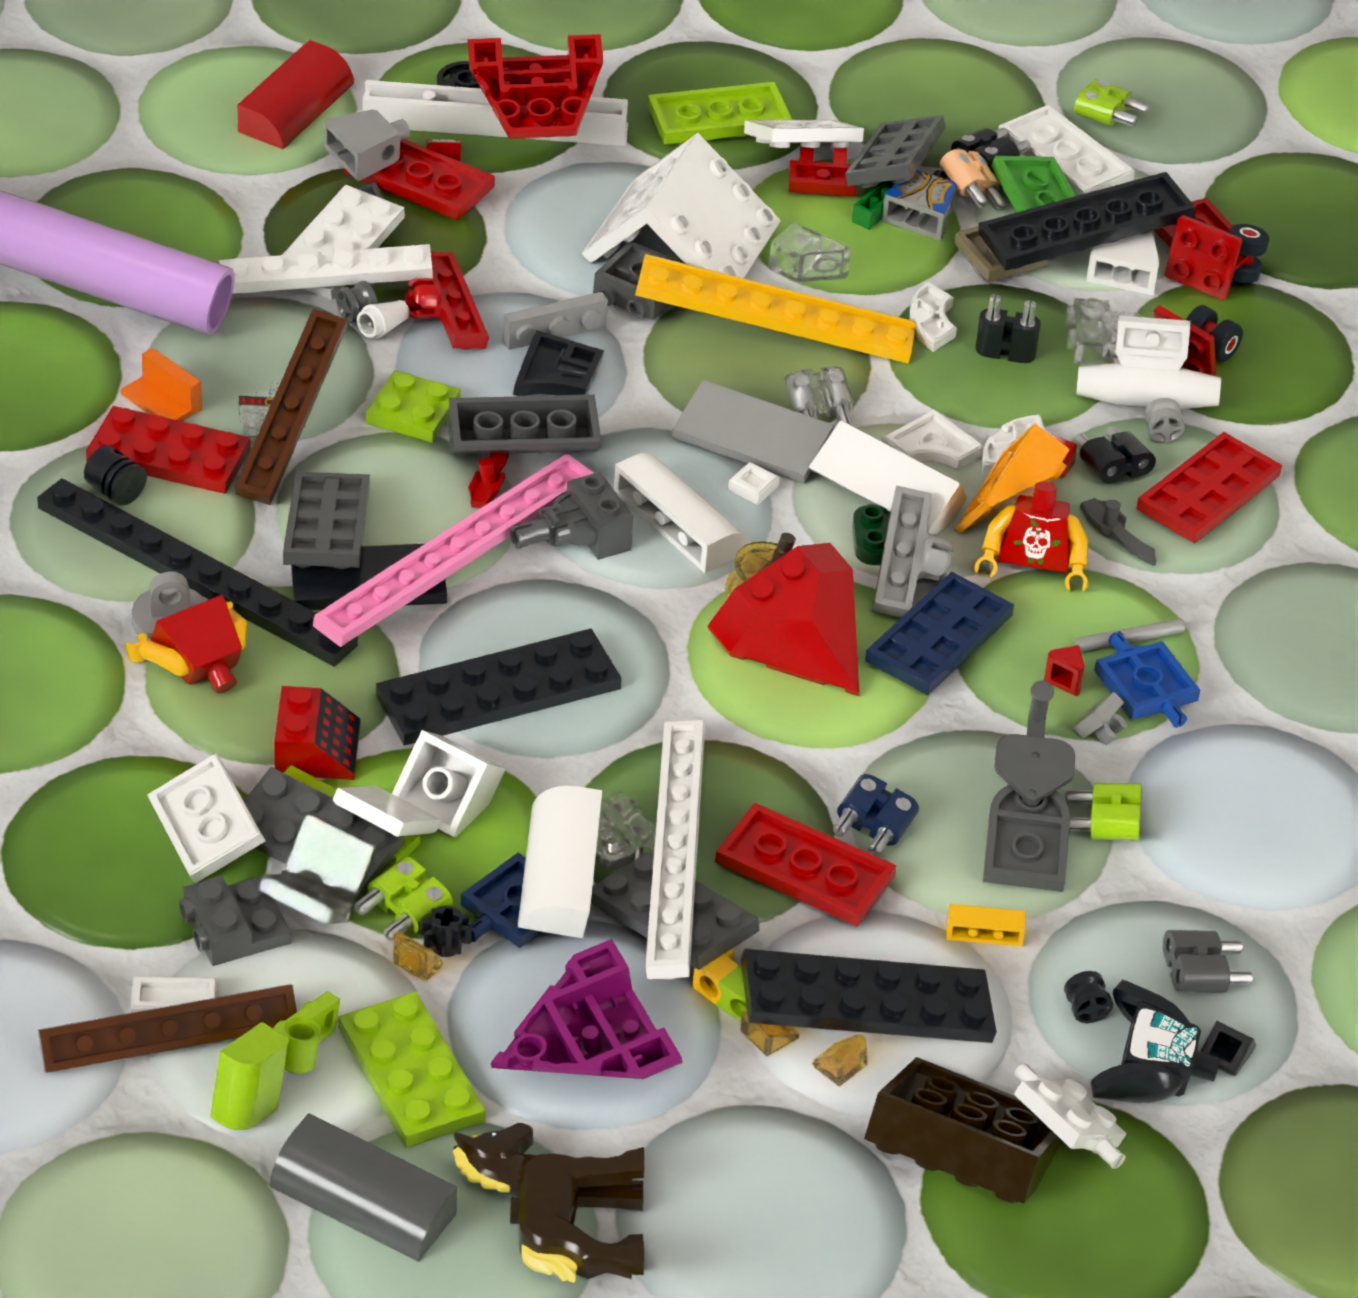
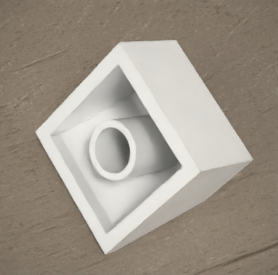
(448, 781)

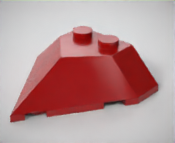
(796, 618)

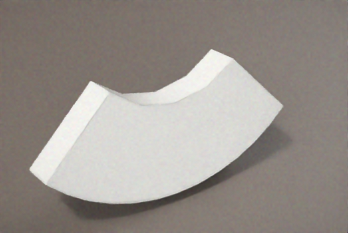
(929, 311)
(1005, 437)

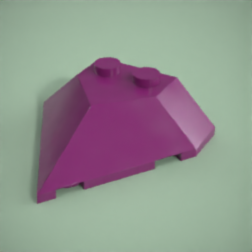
(590, 1024)

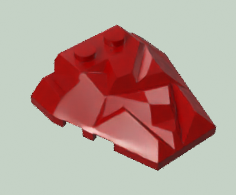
(538, 92)

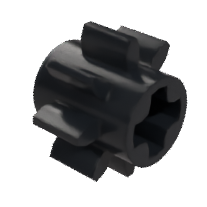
(446, 931)

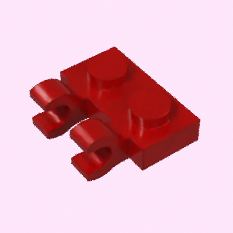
(820, 177)

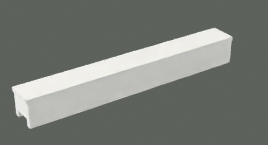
(469, 112)

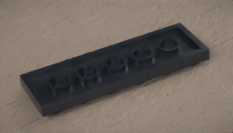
(1085, 221)
(498, 686)
(867, 996)

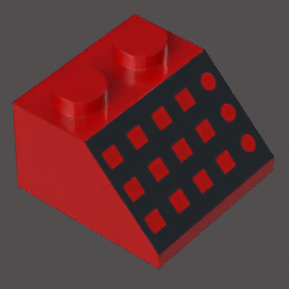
(315, 734)

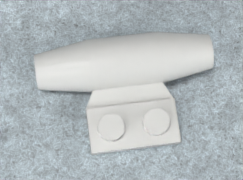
(1149, 368)

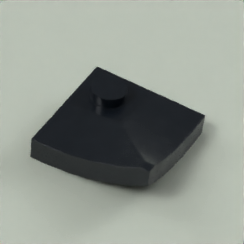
(557, 367)

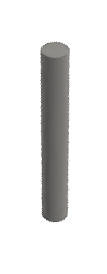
(1132, 634)

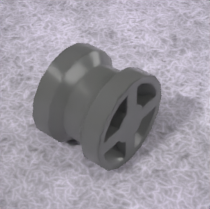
(353, 300)

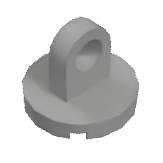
(167, 596)

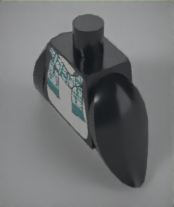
(1157, 1051)

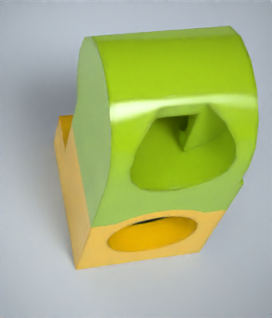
(722, 984)

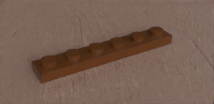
(291, 407)
(163, 1028)

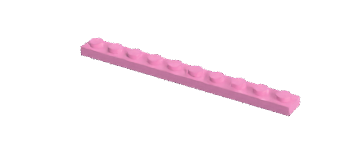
(445, 553)

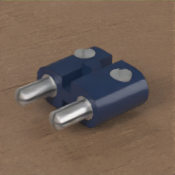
(876, 809)

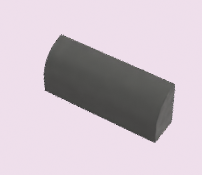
(364, 1187)

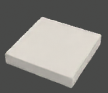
(386, 810)

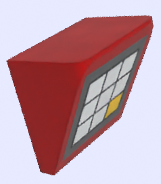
(447, 147)

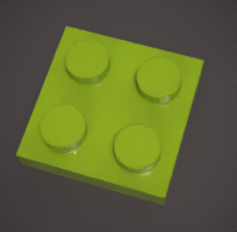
(412, 406)

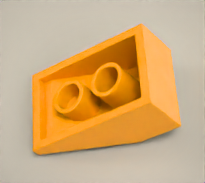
(1028, 460)

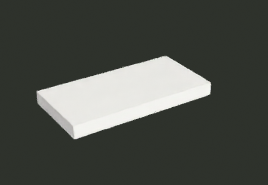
(1080, 157)

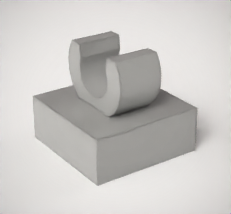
(1101, 719)

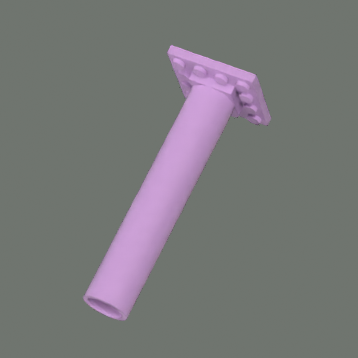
(113, 265)

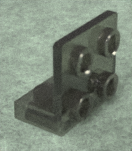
(322, 872)

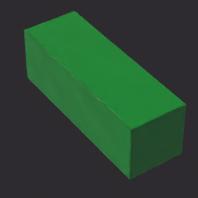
(869, 208)

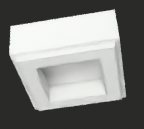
(753, 483)

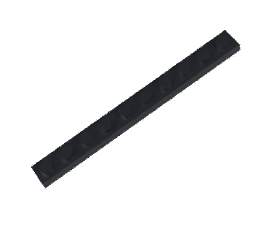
(203, 573)

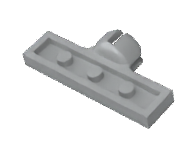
(909, 553)

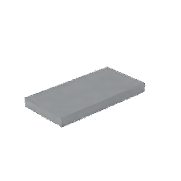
(752, 430)

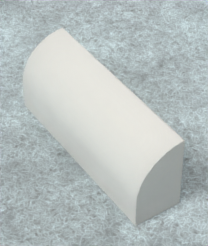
(875, 470)
(677, 511)
(560, 861)

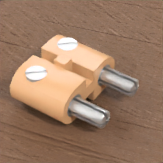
(972, 177)

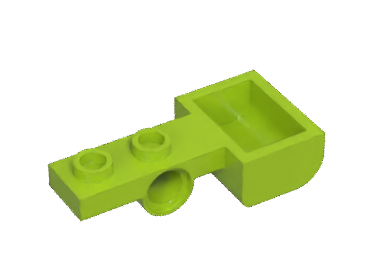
(254, 1064)

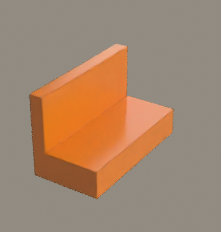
(164, 388)

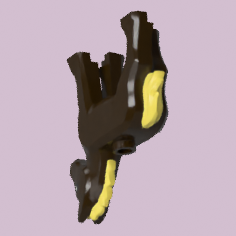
(548, 1196)

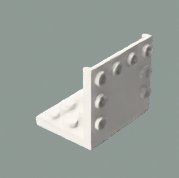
(695, 208)

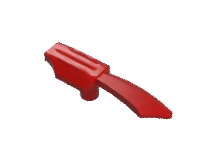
(488, 480)

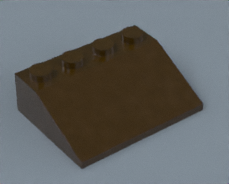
(963, 1130)

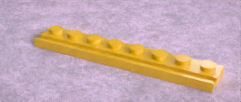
(776, 308)

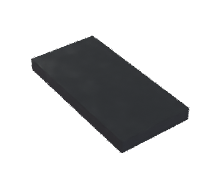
(323, 585)

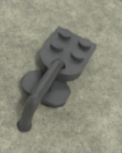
(1024, 838)

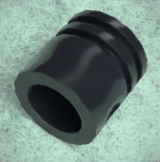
(115, 475)

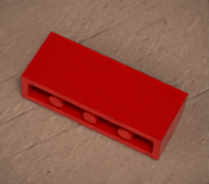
(294, 95)

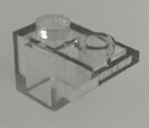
(808, 255)

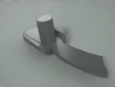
(1111, 521)

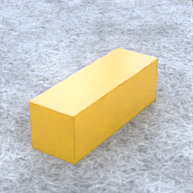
(985, 925)

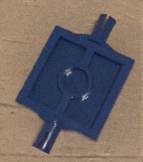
(497, 902)

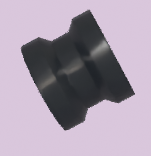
(1088, 997)

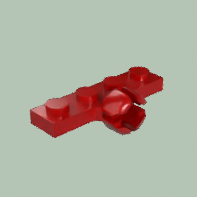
(448, 300)

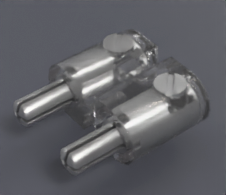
(820, 393)

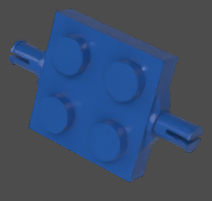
(1147, 679)

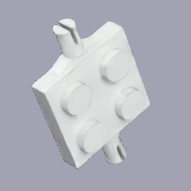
(1071, 1114)

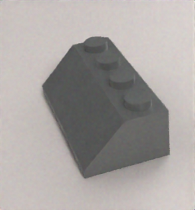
(523, 425)

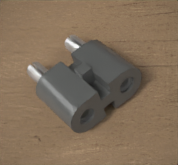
(1199, 963)

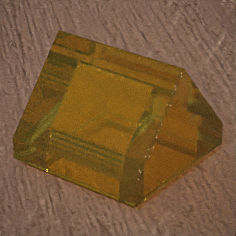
(843, 1059)

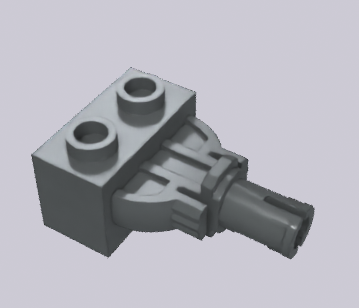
(583, 516)

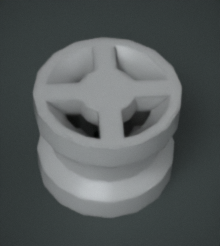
(1164, 420)

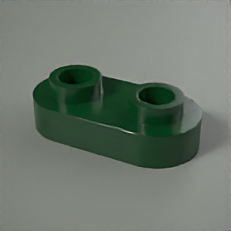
(869, 533)

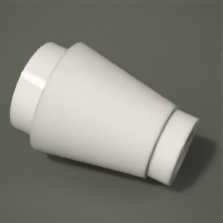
(381, 318)

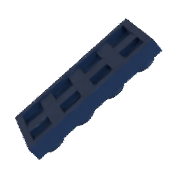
(939, 633)

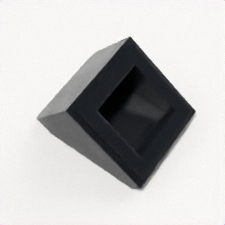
(1229, 1045)

